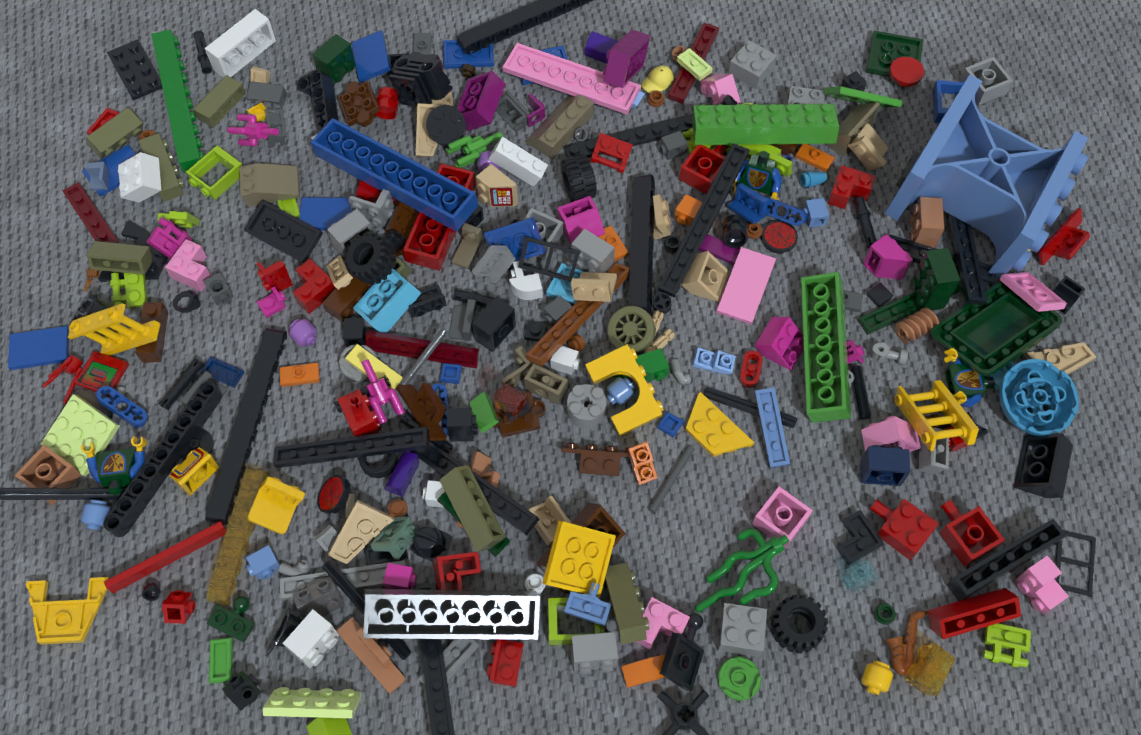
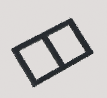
(545, 271)
(1059, 559)

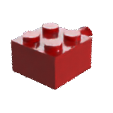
(702, 167)
(359, 414)
(905, 527)
(969, 534)

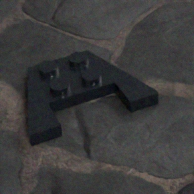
(159, 260)

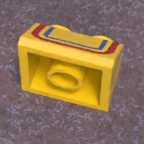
(194, 470)

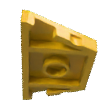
(714, 429)

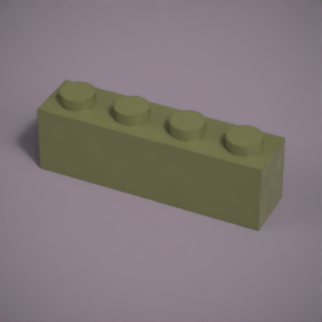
(170, 185)
(472, 508)
(625, 605)

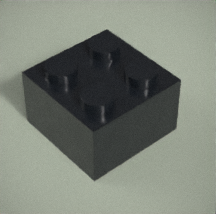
(494, 324)

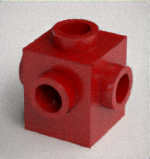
(178, 607)

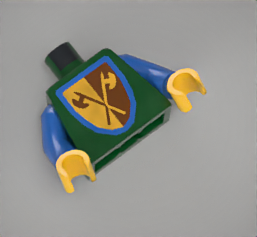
(760, 175)
(964, 382)
(116, 467)

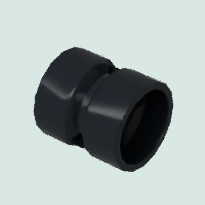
(735, 231)

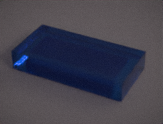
(223, 372)

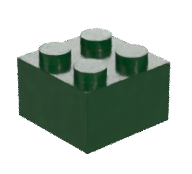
(335, 58)

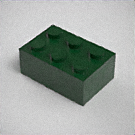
(935, 279)

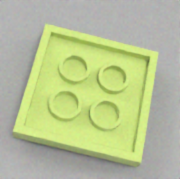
(79, 425)

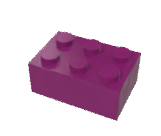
(480, 99)

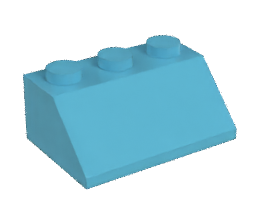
(387, 301)

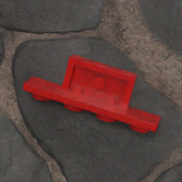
(1066, 240)

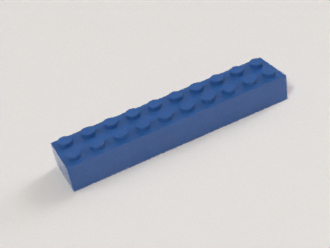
(392, 171)

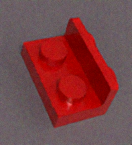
(274, 275)
(505, 662)

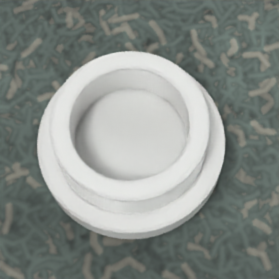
(534, 583)

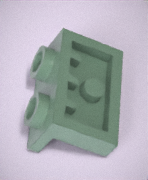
(395, 537)

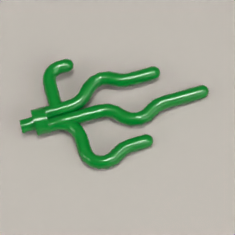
(760, 556)

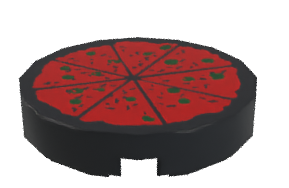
(779, 237)
(333, 494)

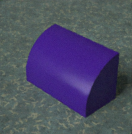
(598, 46)
(402, 473)

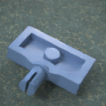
(588, 606)

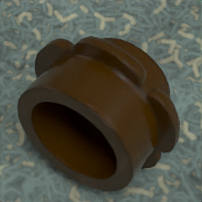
(468, 71)

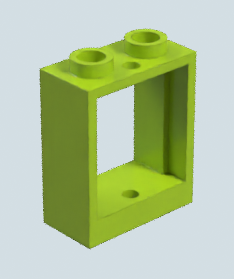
(208, 162)
(564, 639)

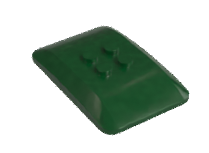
(995, 332)

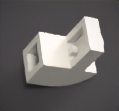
(523, 286)

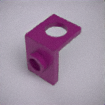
(538, 108)

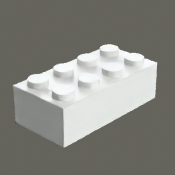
(240, 44)

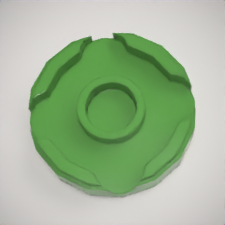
(734, 683)

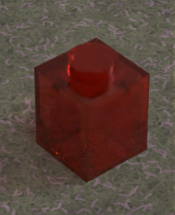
(510, 400)

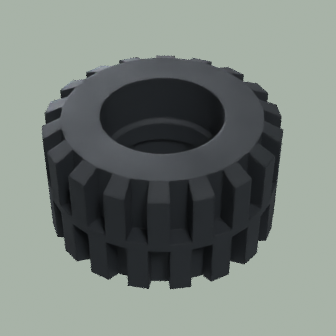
(578, 177)
(361, 251)
(792, 639)

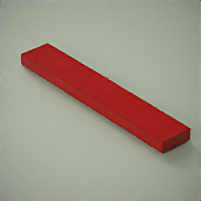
(165, 557)

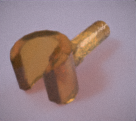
(90, 275)

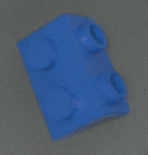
(749, 204)

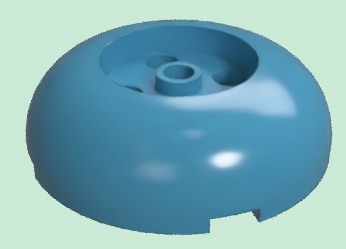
(1054, 390)

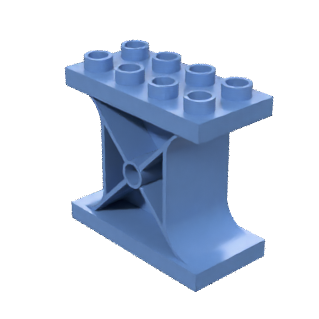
(992, 179)

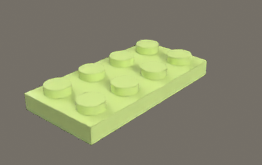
(312, 703)

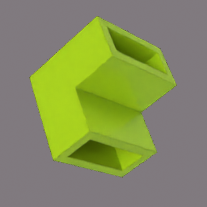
(329, 726)

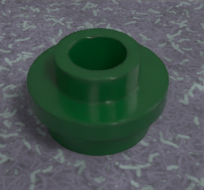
(889, 609)

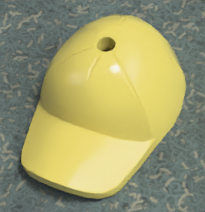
(658, 79)

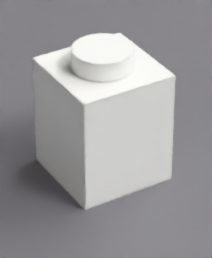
(565, 360)
(432, 493)

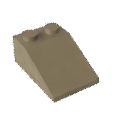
(268, 183)

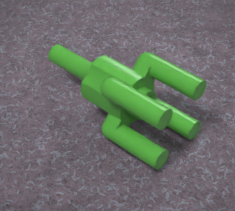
(471, 147)

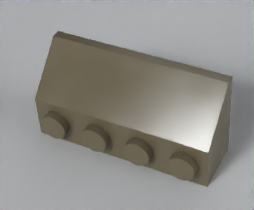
(561, 125)

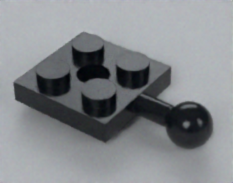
(683, 649)

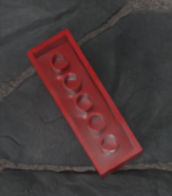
(429, 238)

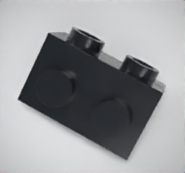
(428, 300)

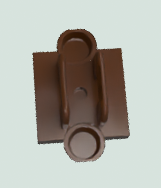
(359, 104)
(524, 423)

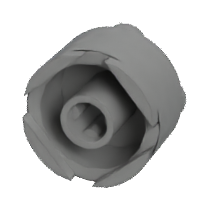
(588, 396)

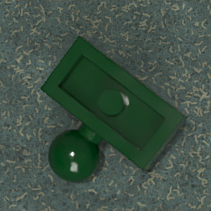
(231, 622)

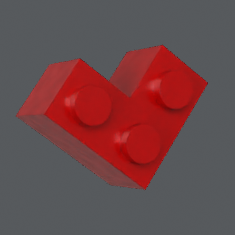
(850, 183)
(315, 286)
(451, 568)

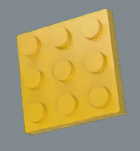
(578, 558)

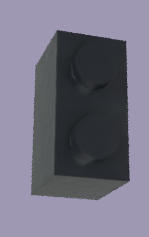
(461, 424)

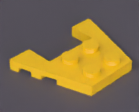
(64, 620)

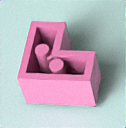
(719, 86)
(187, 267)
(891, 433)
(1040, 585)
(662, 619)

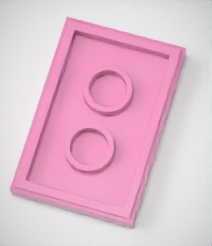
(1033, 291)

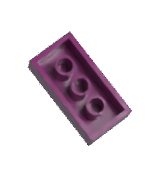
(626, 58)

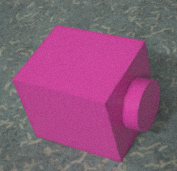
(399, 577)

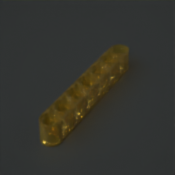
(235, 540)

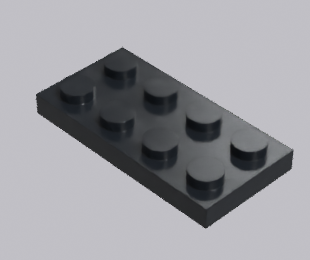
(135, 69)
(283, 231)

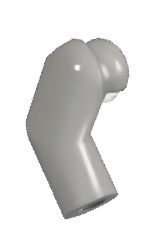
(677, 371)
(298, 570)

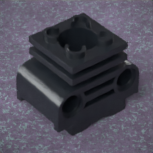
(419, 79)

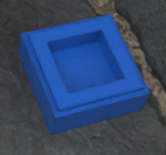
(450, 373)
(670, 424)

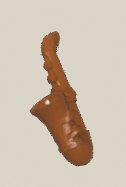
(903, 653)

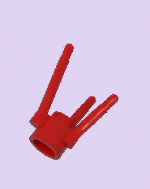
(70, 366)

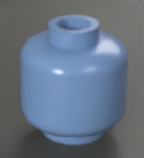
(620, 391)
(94, 514)

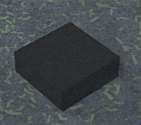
(879, 295)

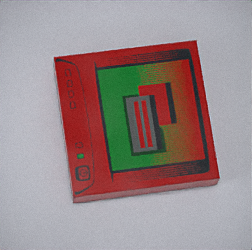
(101, 371)

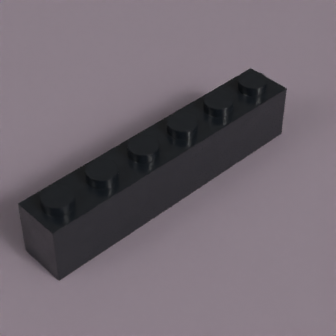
(1006, 560)

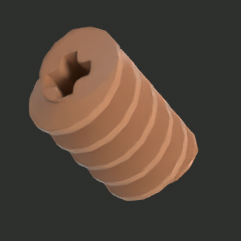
(916, 325)

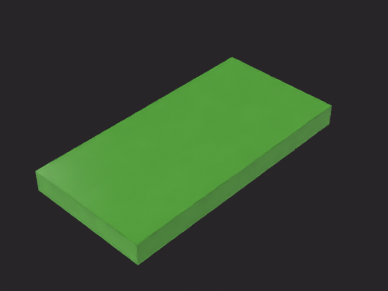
(862, 97)

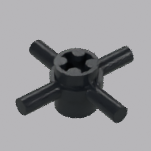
(677, 723)

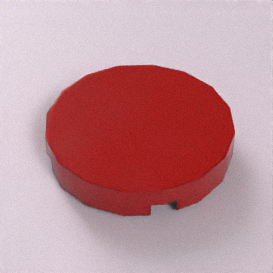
(906, 71)

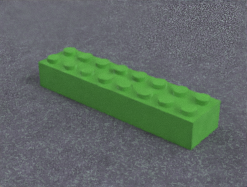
(765, 124)
(825, 348)

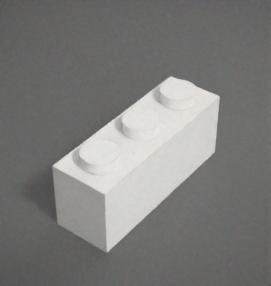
(518, 161)

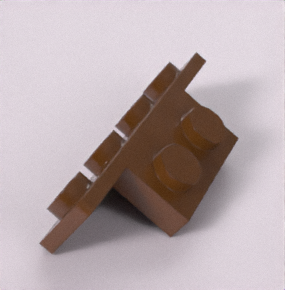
(402, 220)
(425, 407)
(597, 460)

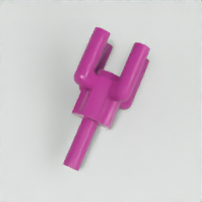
(253, 130)
(381, 394)

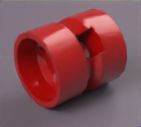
(388, 103)

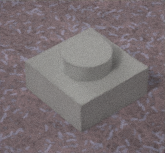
(326, 538)

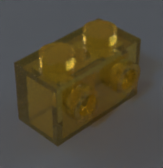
(930, 669)

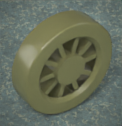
(632, 328)

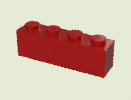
(974, 613)

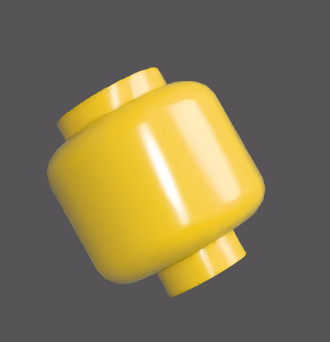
(877, 677)

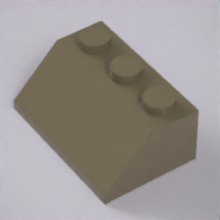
(852, 125)

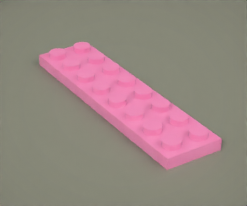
(569, 78)

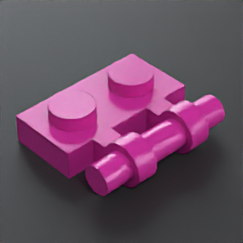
(163, 241)

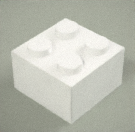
(139, 177)
(311, 639)

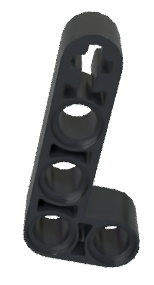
(321, 89)

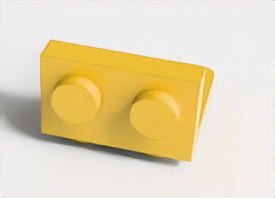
(275, 505)

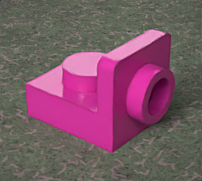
(272, 303)
(854, 352)

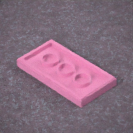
(746, 285)

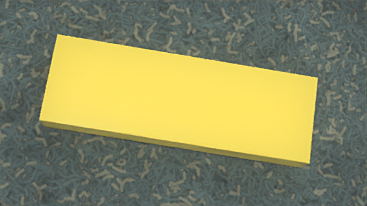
(359, 354)

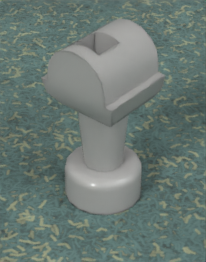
(881, 352)

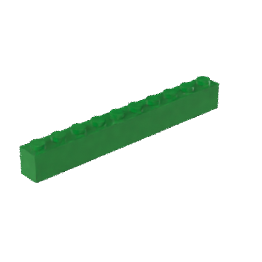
(177, 100)

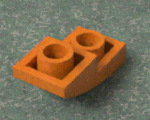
(642, 463)
(643, 671)

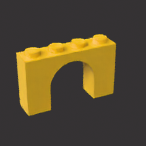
(623, 362)

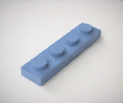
(772, 427)

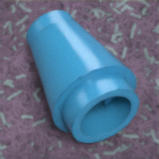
(810, 179)

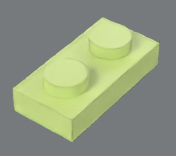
(694, 64)

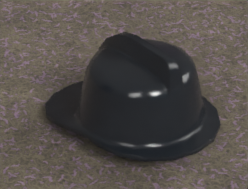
(431, 543)
(287, 626)

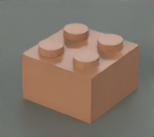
(927, 221)
(47, 471)

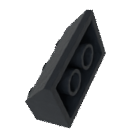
(1044, 465)

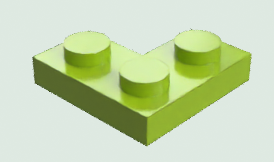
(181, 218)

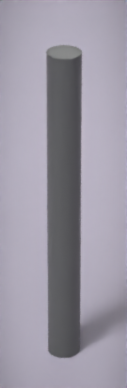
(423, 357)
(671, 479)

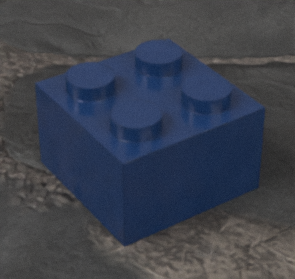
(885, 465)

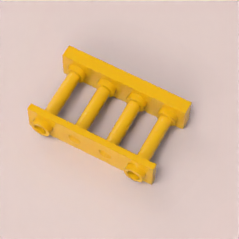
(114, 342)
(944, 402)

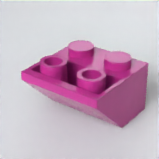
(580, 216)
(887, 259)
(781, 342)

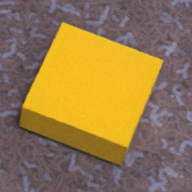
(259, 111)

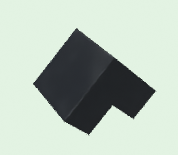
(1069, 292)

